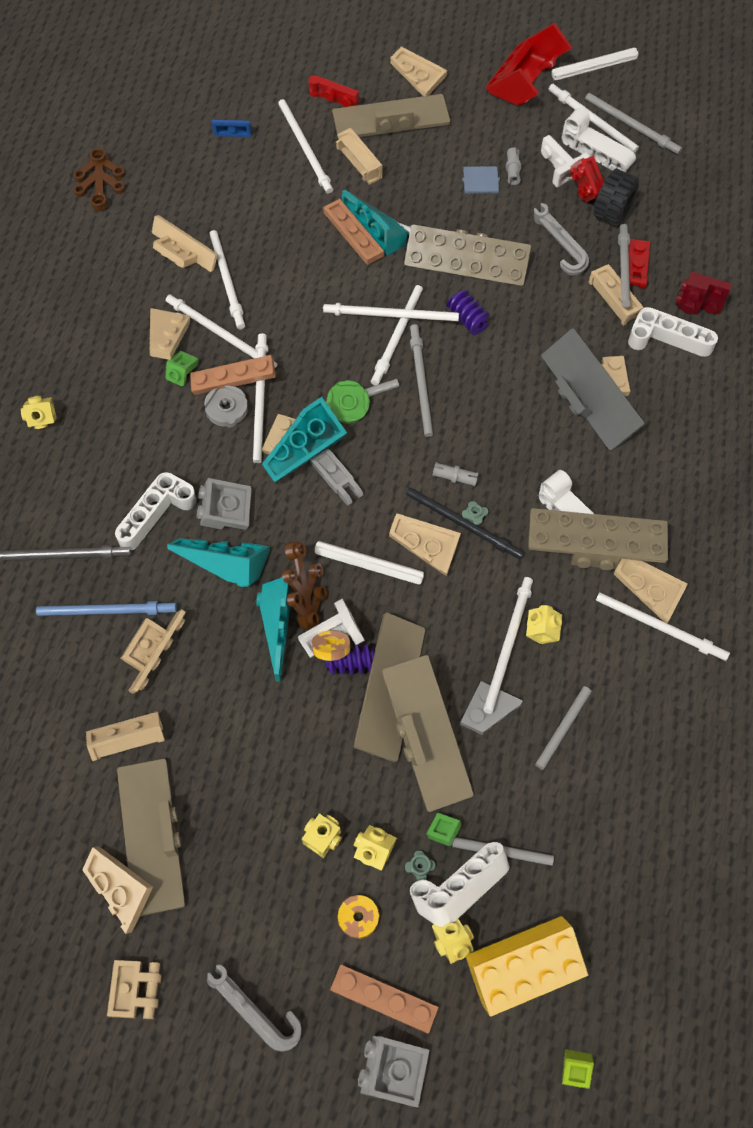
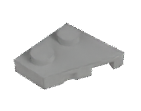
(480, 721)

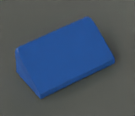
(232, 128)

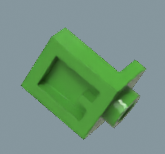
(179, 367)

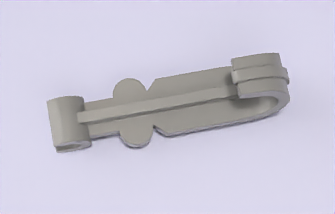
(565, 240)
(253, 1015)

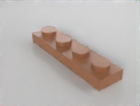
(353, 231)
(233, 374)
(384, 999)

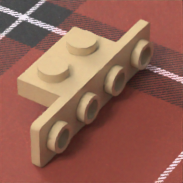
(180, 246)
(147, 646)

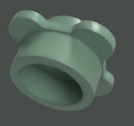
(474, 518)
(420, 858)

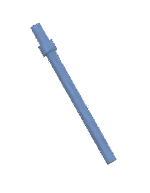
(150, 608)

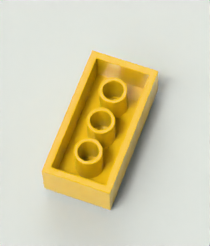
(526, 965)

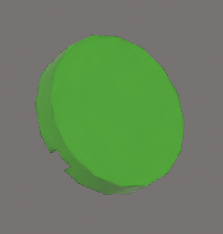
(348, 401)

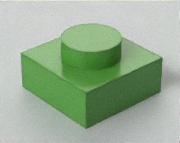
(443, 829)

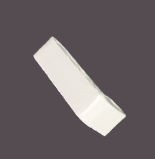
(587, 140)
(671, 331)
(557, 495)
(131, 532)
(463, 888)

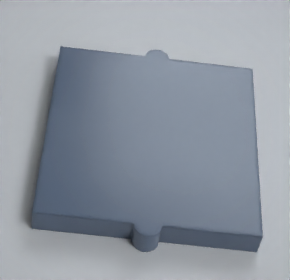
(481, 180)

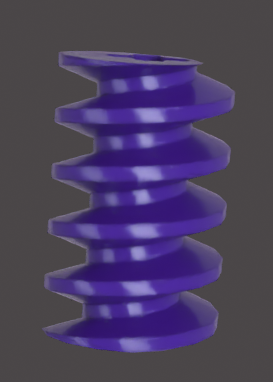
(469, 312)
(353, 660)

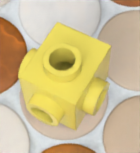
(44, 407)
(544, 624)
(322, 843)
(374, 847)
(453, 940)

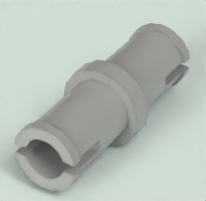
(513, 166)
(455, 474)

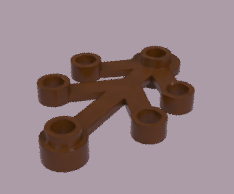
(98, 160)
(303, 587)

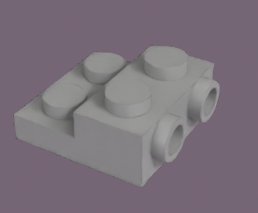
(224, 504)
(393, 1071)

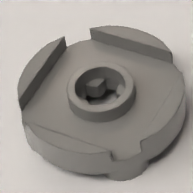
(230, 416)

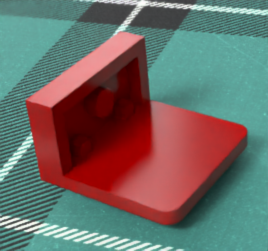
(588, 178)

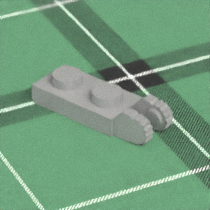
(335, 475)

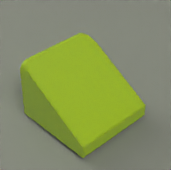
(577, 1069)

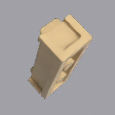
(359, 156)
(609, 287)
(124, 735)

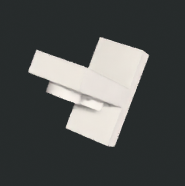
(560, 160)
(341, 622)

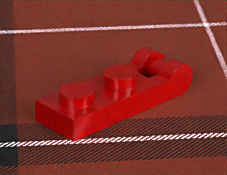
(333, 91)
(638, 262)

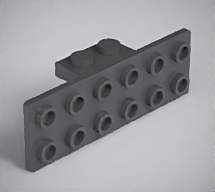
(591, 390)

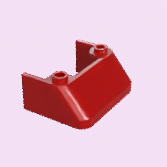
(524, 64)

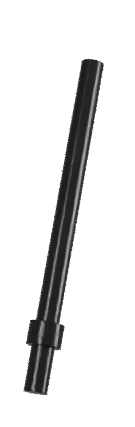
(501, 544)

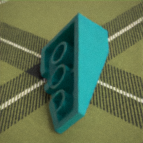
(379, 225)
(307, 437)
(234, 564)
(275, 619)

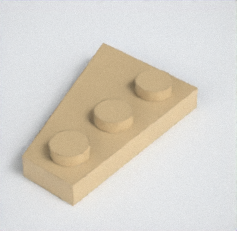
(418, 71)
(166, 332)
(427, 541)
(652, 586)
(119, 886)

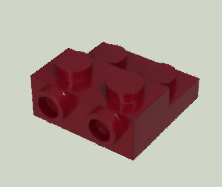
(702, 293)

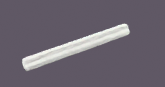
(594, 64)
(369, 562)

